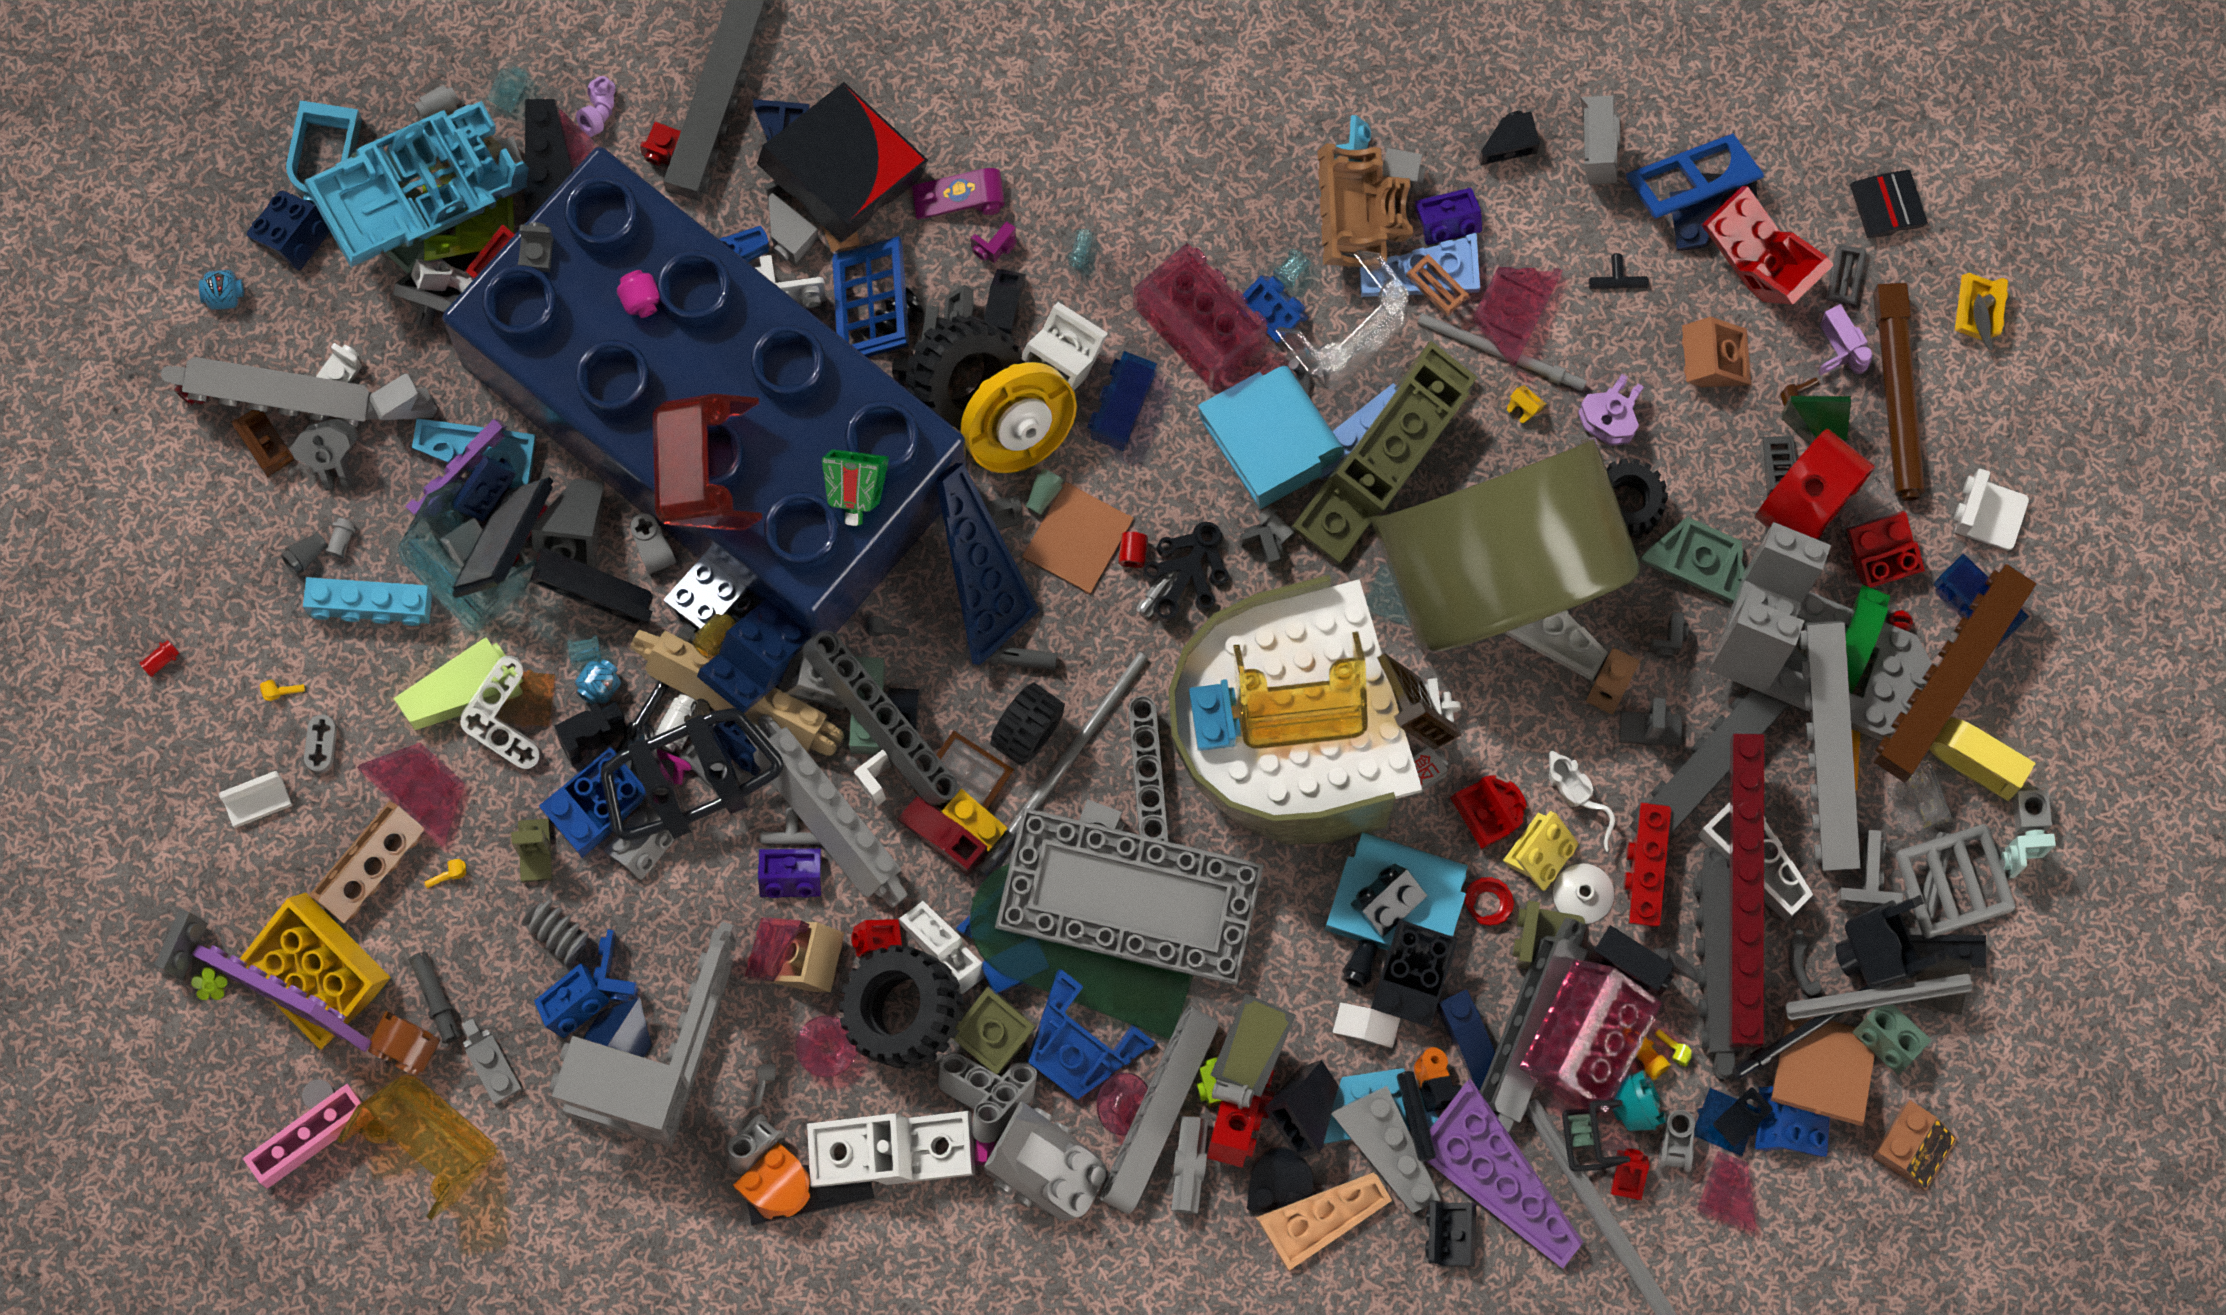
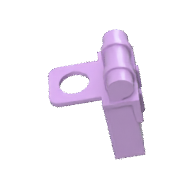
(1846, 340)

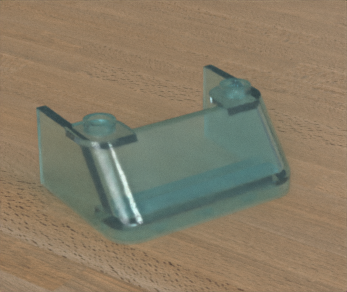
(432, 564)

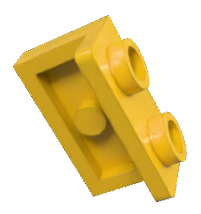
(1970, 287)

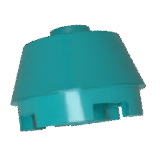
(1639, 1103)

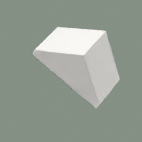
(1366, 1024)

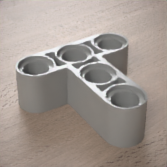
(987, 1093)

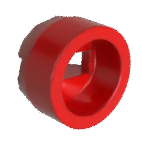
(1901, 614)

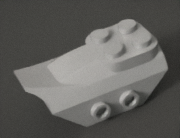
(1045, 1165)

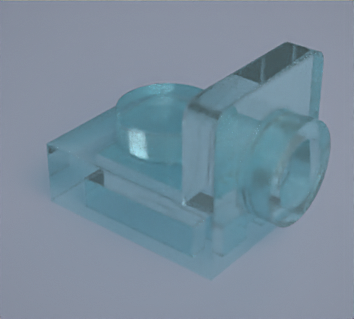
(510, 88)

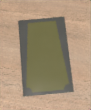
(1253, 1044)

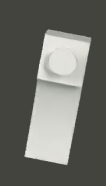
(943, 943)

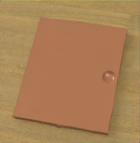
(1825, 1072)

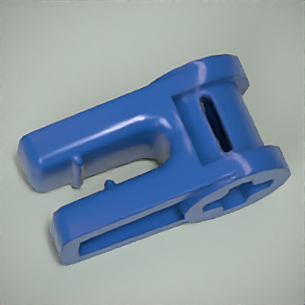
(748, 243)

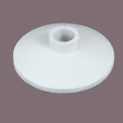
(1570, 901)

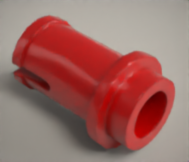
(159, 658)

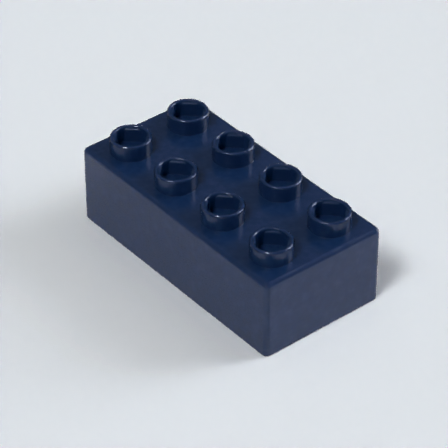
(595, 375)

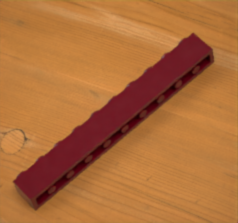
(1746, 891)

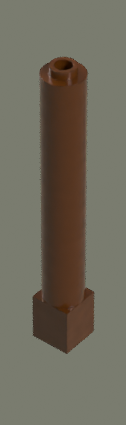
(1892, 318)

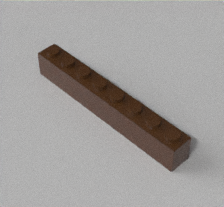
(1954, 673)

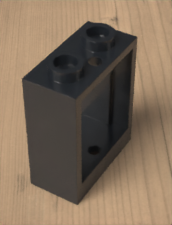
(1634, 961)

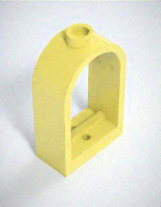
(1982, 758)

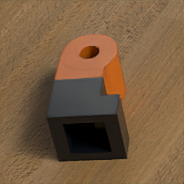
(1434, 1080)

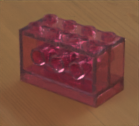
(1200, 315)
(1590, 1034)

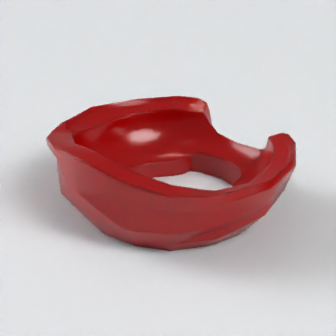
(1493, 885)

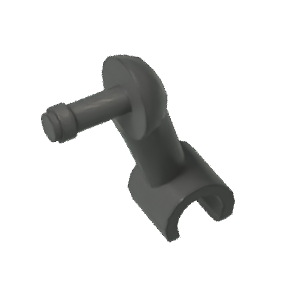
(1798, 949)

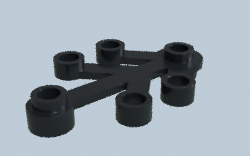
(1189, 567)

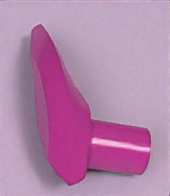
(679, 768)

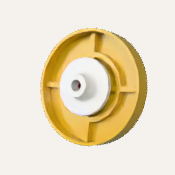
(1018, 417)

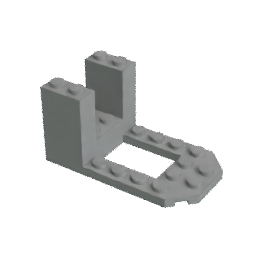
(1768, 621)
(636, 1092)

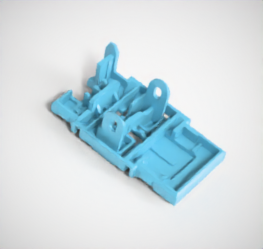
(370, 209)

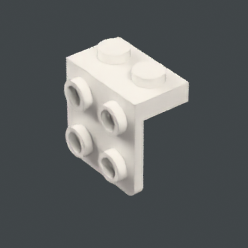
(805, 291)
(1990, 512)

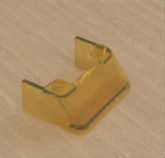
(1304, 710)
(428, 1132)

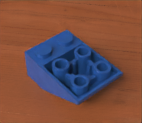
(581, 807)

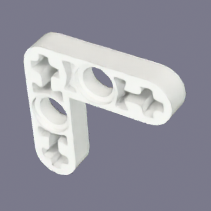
(489, 710)

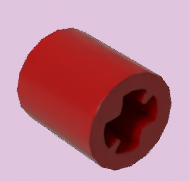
(1133, 549)

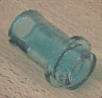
(1081, 247)

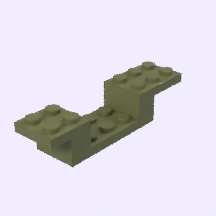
(1385, 453)

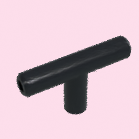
(1618, 280)

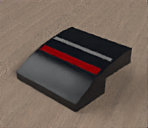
(1888, 203)

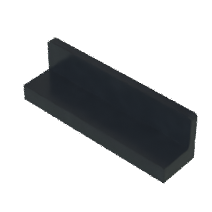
(591, 587)

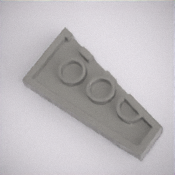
(1385, 1140)

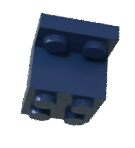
(753, 656)

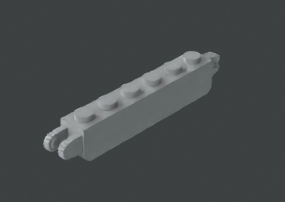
(272, 388)
(830, 816)

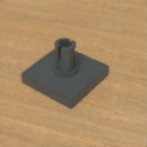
(428, 300)

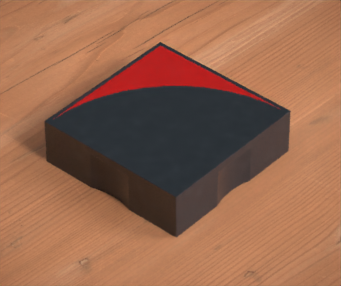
(842, 161)

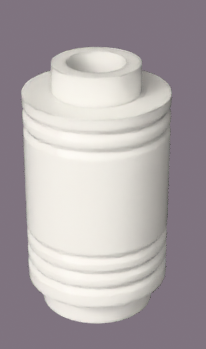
(674, 717)

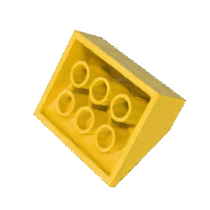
(319, 958)

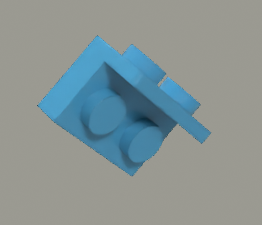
(1213, 716)

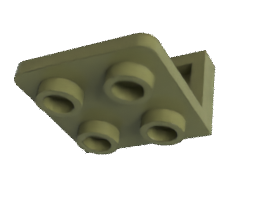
(1534, 925)

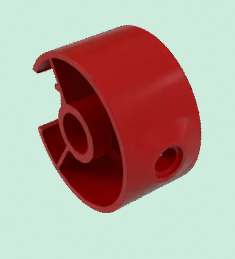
(1816, 486)

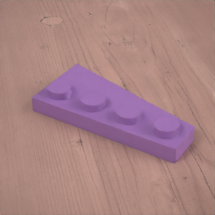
(489, 436)

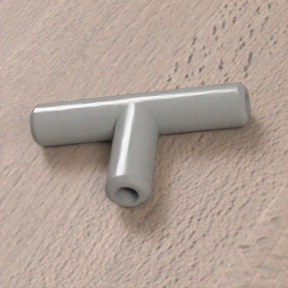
(791, 833)

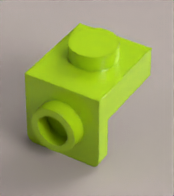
(1207, 1083)

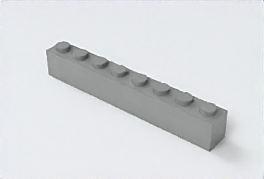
(1832, 745)

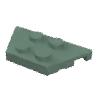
(1699, 558)

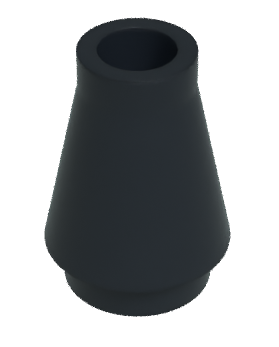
(1360, 965)

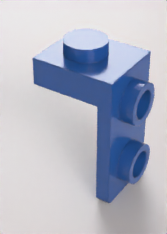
(618, 990)

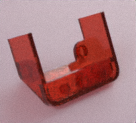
(681, 463)

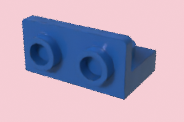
(1275, 305)
(570, 1001)

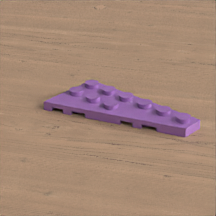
(274, 988)
(1490, 1167)

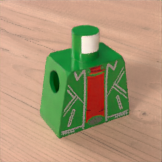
(854, 482)

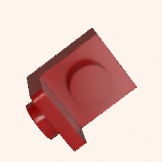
(660, 144)
(875, 934)
(1630, 1177)

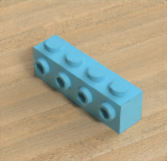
(367, 600)

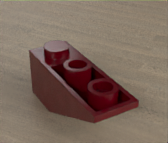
(944, 835)

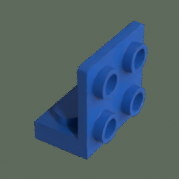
(1791, 1129)

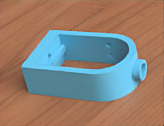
(326, 116)

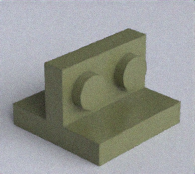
(993, 1031)

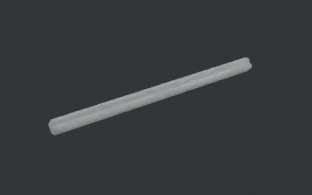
(1599, 1211)

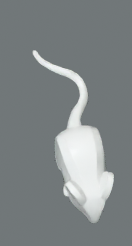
(1575, 787)

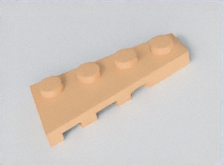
(1318, 1220)

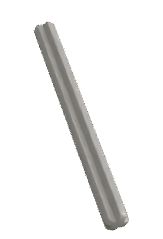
(1879, 997)

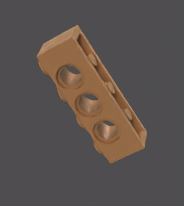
(350, 866)

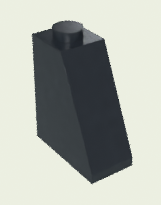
(1304, 1108)

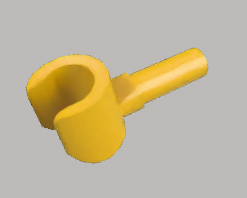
(271, 691)
(456, 870)

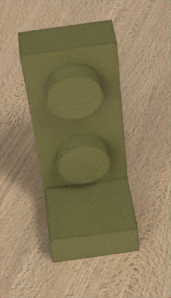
(534, 849)

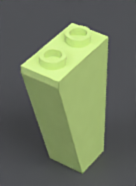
(453, 685)

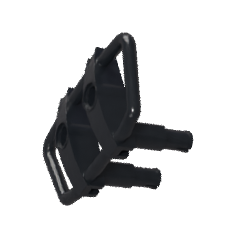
(709, 751)

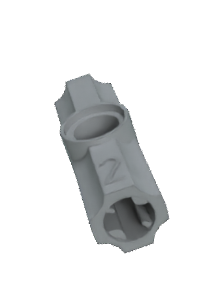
(1189, 1165)

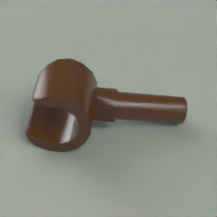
(1793, 390)

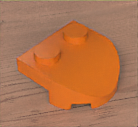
(775, 1184)

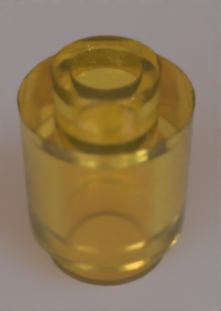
(711, 635)

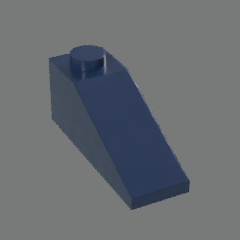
(1467, 1035)

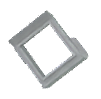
(1600, 139)

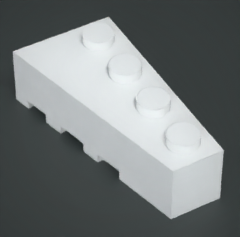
(1783, 884)

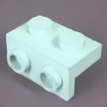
(2032, 845)

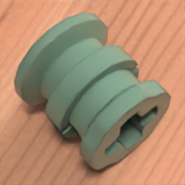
(1581, 1130)

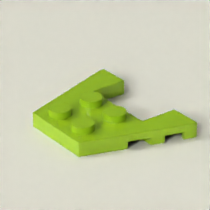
(471, 234)

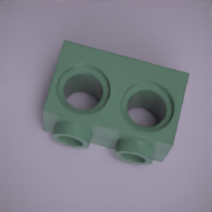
(1892, 1037)

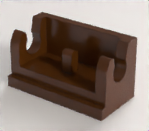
(263, 441)

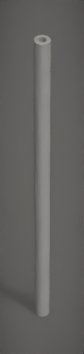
(1065, 760)

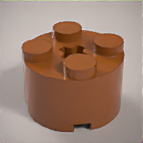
(403, 1042)

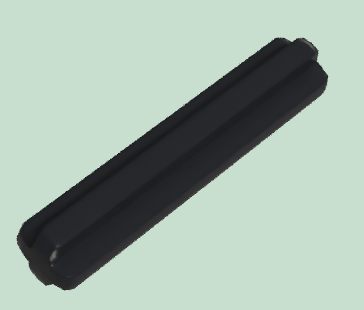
(1416, 1116)

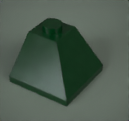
(1814, 414)

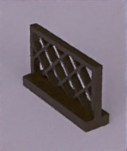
(1419, 712)

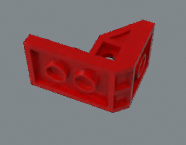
(1769, 262)

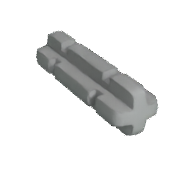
(1159, 589)

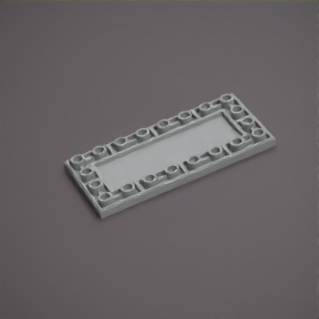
(1129, 896)

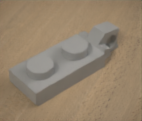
(490, 1063)

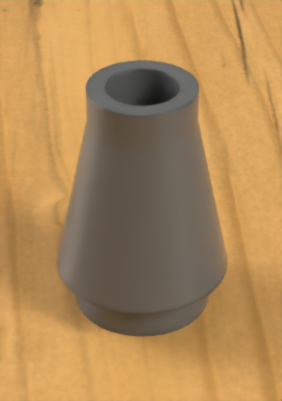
(303, 553)

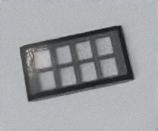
(502, 537)

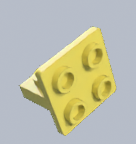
(1542, 849)

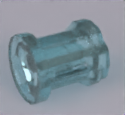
(1292, 267)
(584, 650)

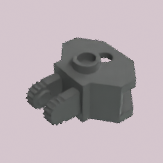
(327, 447)

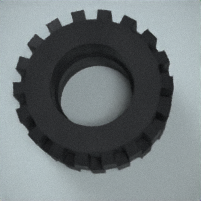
(1649, 486)
(1027, 724)

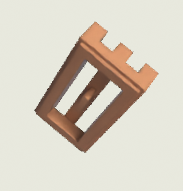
(1429, 293)

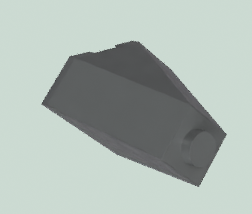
(573, 522)

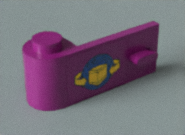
(959, 192)

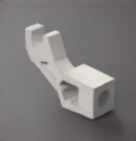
(438, 275)

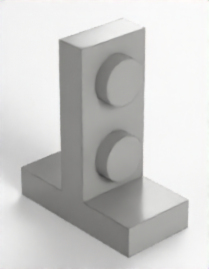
(1872, 877)

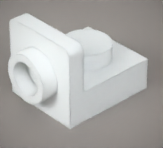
(341, 365)

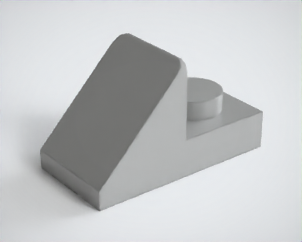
(402, 401)

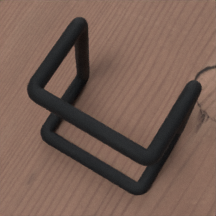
(1607, 1162)

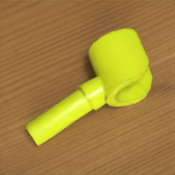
(1682, 1052)

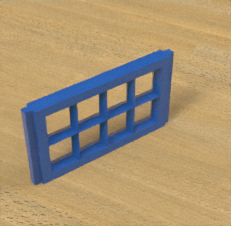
(865, 255)

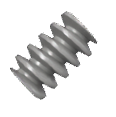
(556, 931)

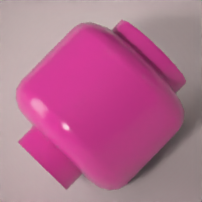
(638, 293)

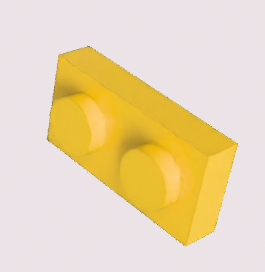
(974, 818)

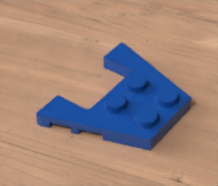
(1072, 1054)

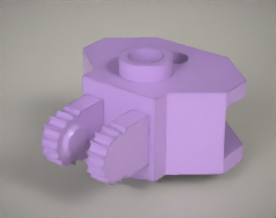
(1612, 410)

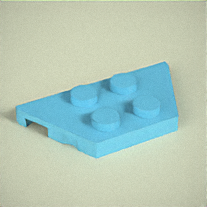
(1357, 1086)

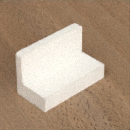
(868, 772)
(255, 799)

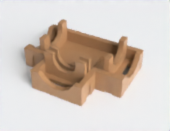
(1359, 204)

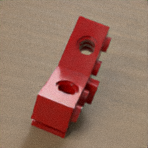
(1234, 1126)

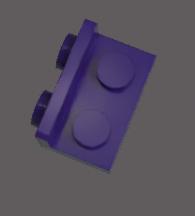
(1449, 216)
(789, 873)

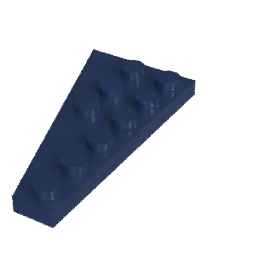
(987, 579)

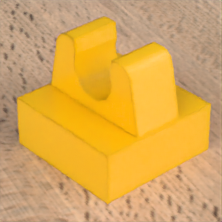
(1528, 401)

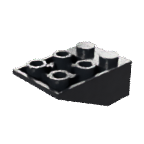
(1414, 973)

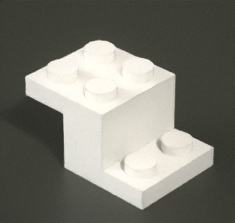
(1066, 344)

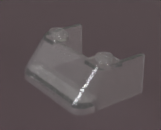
(1337, 364)

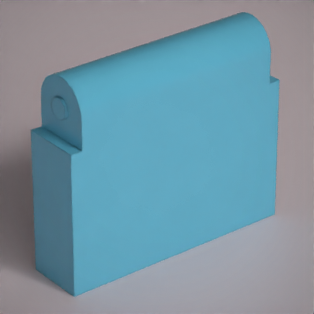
(1270, 434)
(1436, 876)

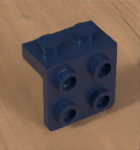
(290, 228)

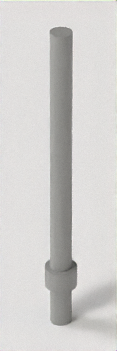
(1555, 374)

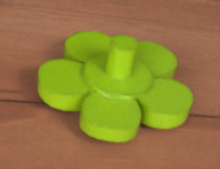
(209, 984)

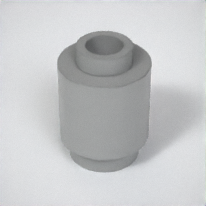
(437, 101)

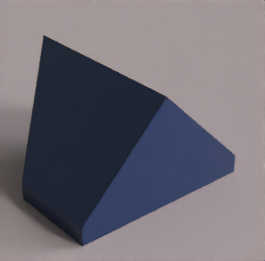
(622, 1028)

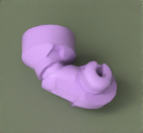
(601, 95)

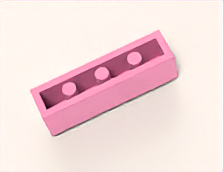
(302, 1137)

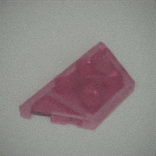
(1514, 307)
(419, 786)

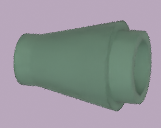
(1044, 490)

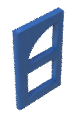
(1740, 172)

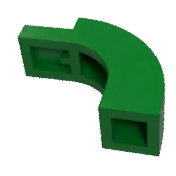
(1864, 630)

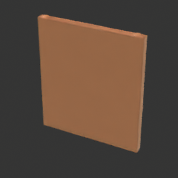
(1077, 538)

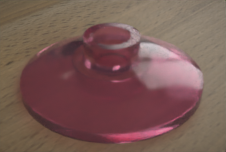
(812, 1037)
(1130, 1091)

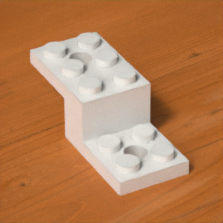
(891, 1149)

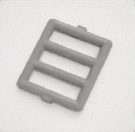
(1980, 911)

